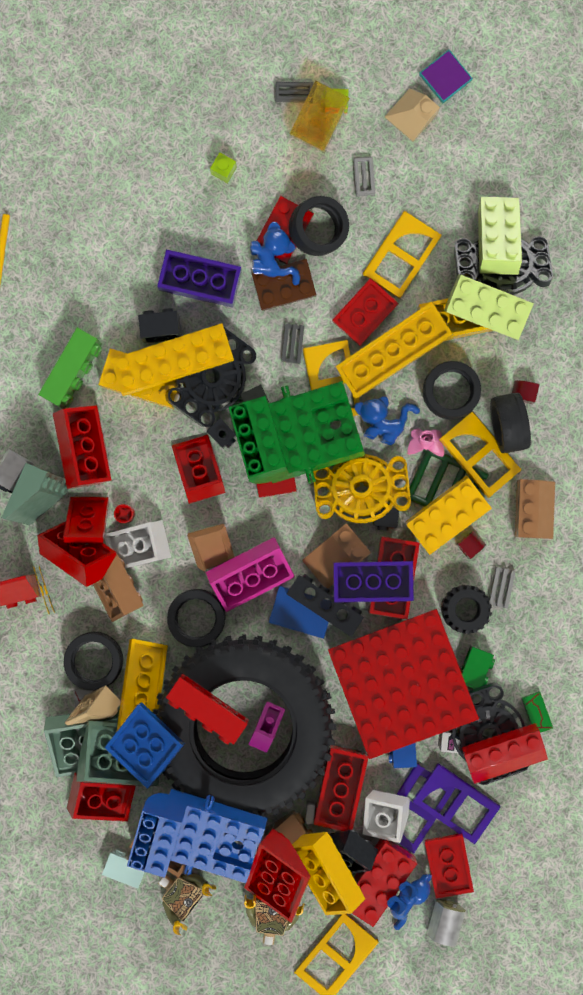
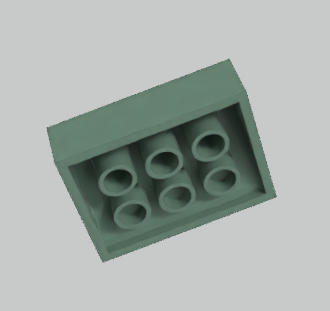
(34, 494)
(66, 742)
(96, 763)

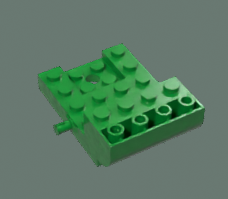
(295, 434)

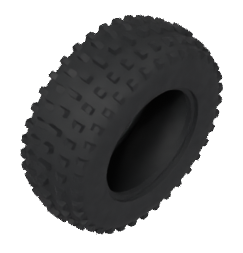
(309, 744)

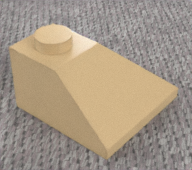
(413, 113)
(95, 707)

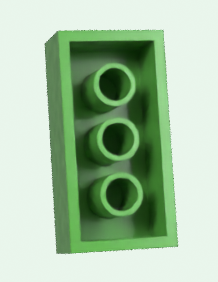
(71, 368)

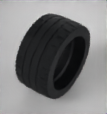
(339, 219)
(465, 371)
(510, 423)
(181, 636)
(70, 667)

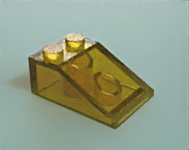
(319, 117)

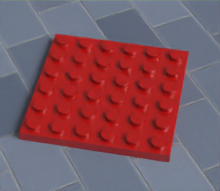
(403, 684)

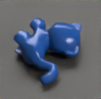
(274, 244)
(374, 413)
(410, 894)

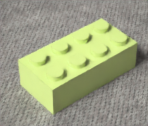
(499, 235)
(488, 307)

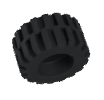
(483, 609)

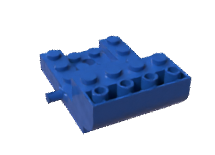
(195, 835)

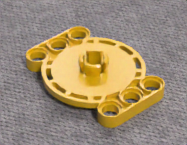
(347, 479)

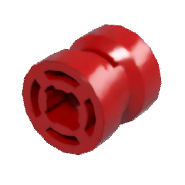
(124, 513)

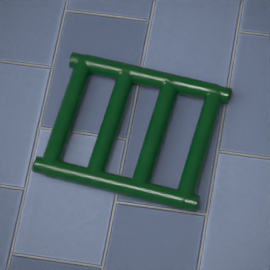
(446, 460)

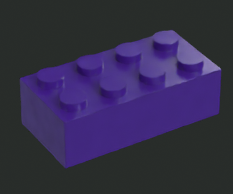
(199, 278)
(373, 581)

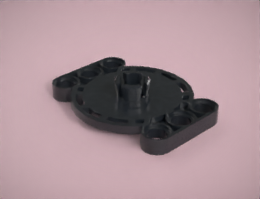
(529, 267)
(207, 394)
(489, 716)

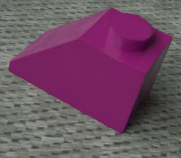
(266, 727)

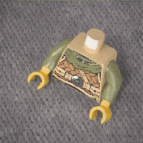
(182, 897)
(268, 920)

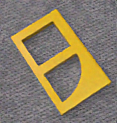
(404, 226)
(313, 359)
(473, 426)
(363, 947)

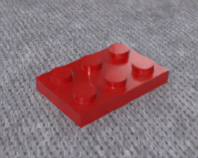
(281, 215)
(365, 312)
(86, 520)
(449, 865)

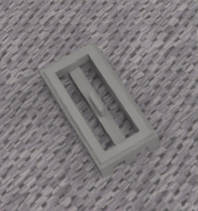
(364, 193)
(503, 581)

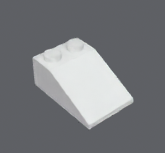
(140, 543)

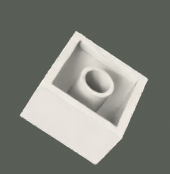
(385, 815)

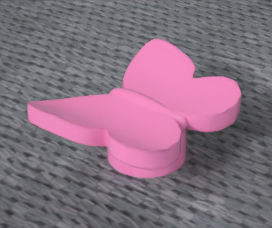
(425, 440)

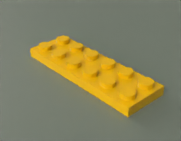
(394, 350)
(172, 359)
(142, 677)

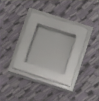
(310, 812)

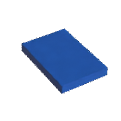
(295, 616)

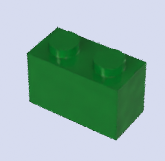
(476, 667)

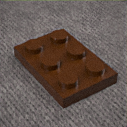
(280, 290)

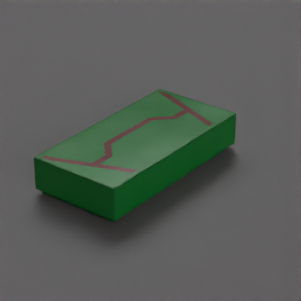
(537, 711)

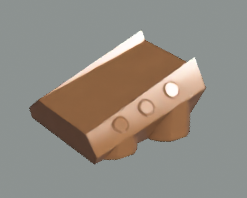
(210, 546)

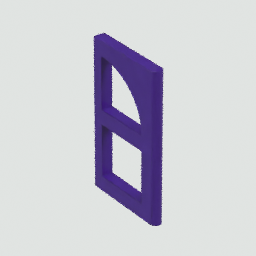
(442, 777)
(404, 791)

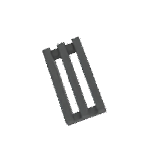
(292, 92)
(294, 327)

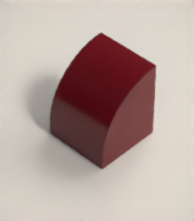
(527, 390)
(471, 545)

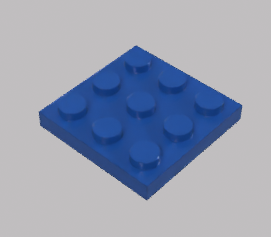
(144, 745)

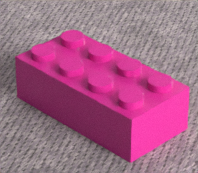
(250, 574)

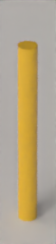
(3, 239)

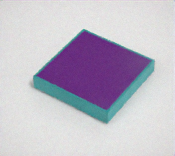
(445, 76)

